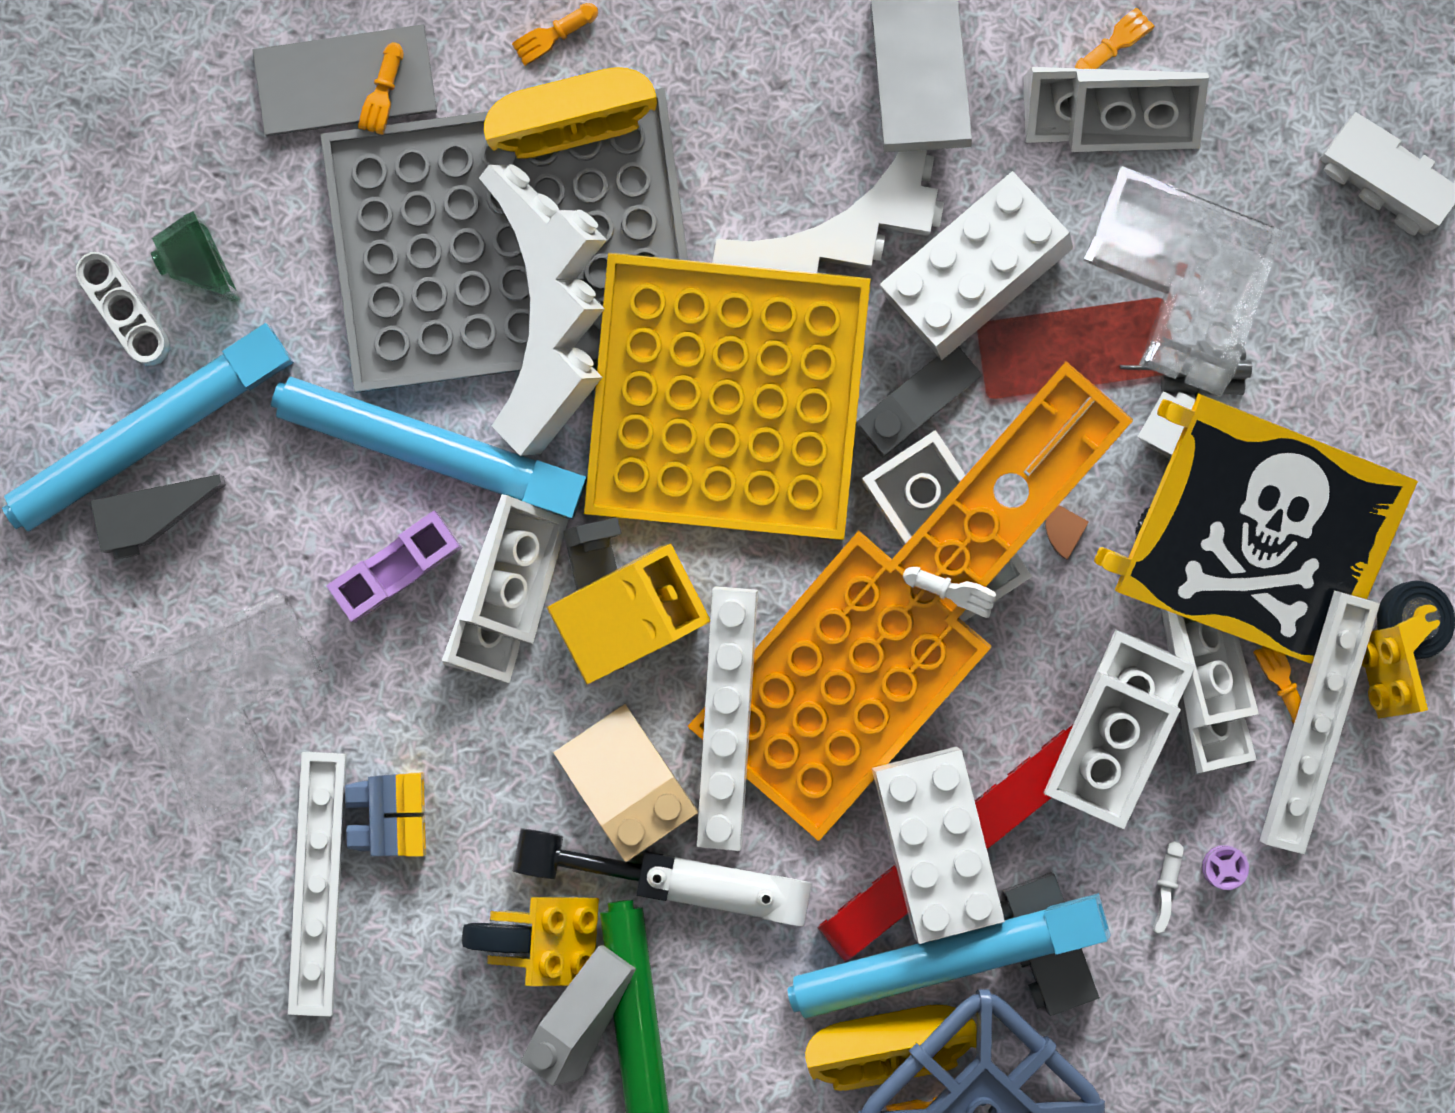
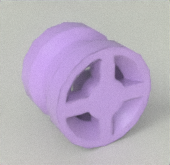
(1231, 871)

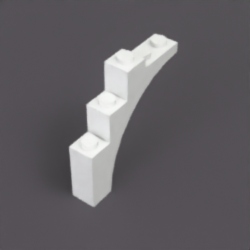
(851, 237)
(562, 309)

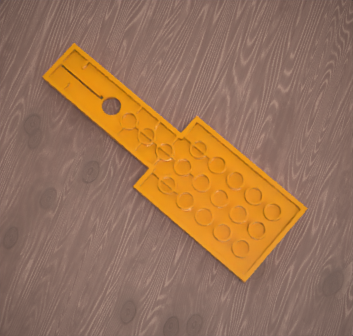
(874, 657)

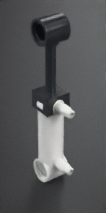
(674, 879)

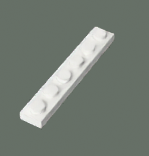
(727, 718)
(1319, 722)
(317, 884)

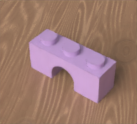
(394, 567)

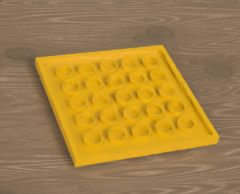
(726, 395)

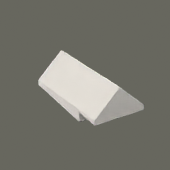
(1115, 108)
(506, 590)
(1215, 696)
(1120, 729)

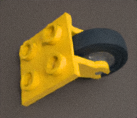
(1412, 625)
(557, 941)

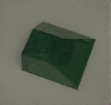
(192, 258)

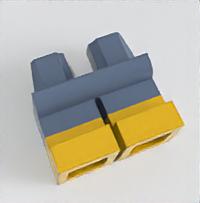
(388, 834)

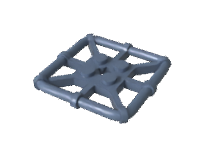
(982, 1080)

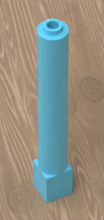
(148, 428)
(429, 446)
(917, 966)

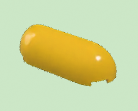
(569, 112)
(873, 1047)

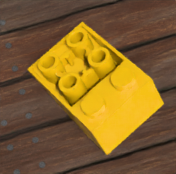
(628, 613)

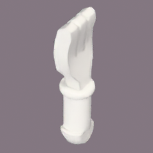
(965, 595)
(1168, 880)

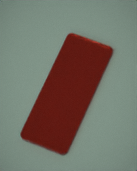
(1095, 340)

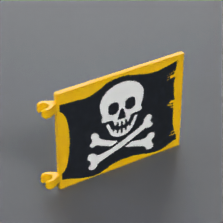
(1259, 528)

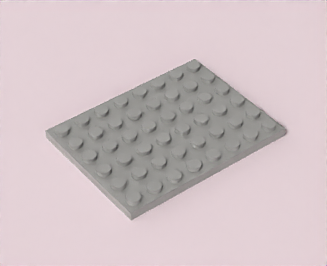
(434, 262)

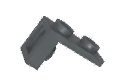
(591, 550)

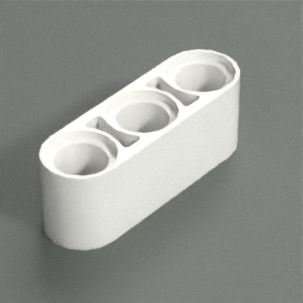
(106, 296)

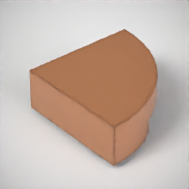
(1064, 530)

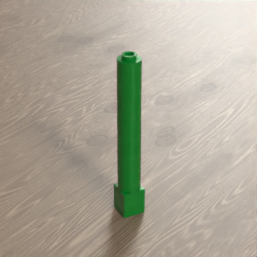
(636, 1013)

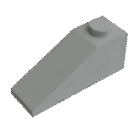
(578, 1019)

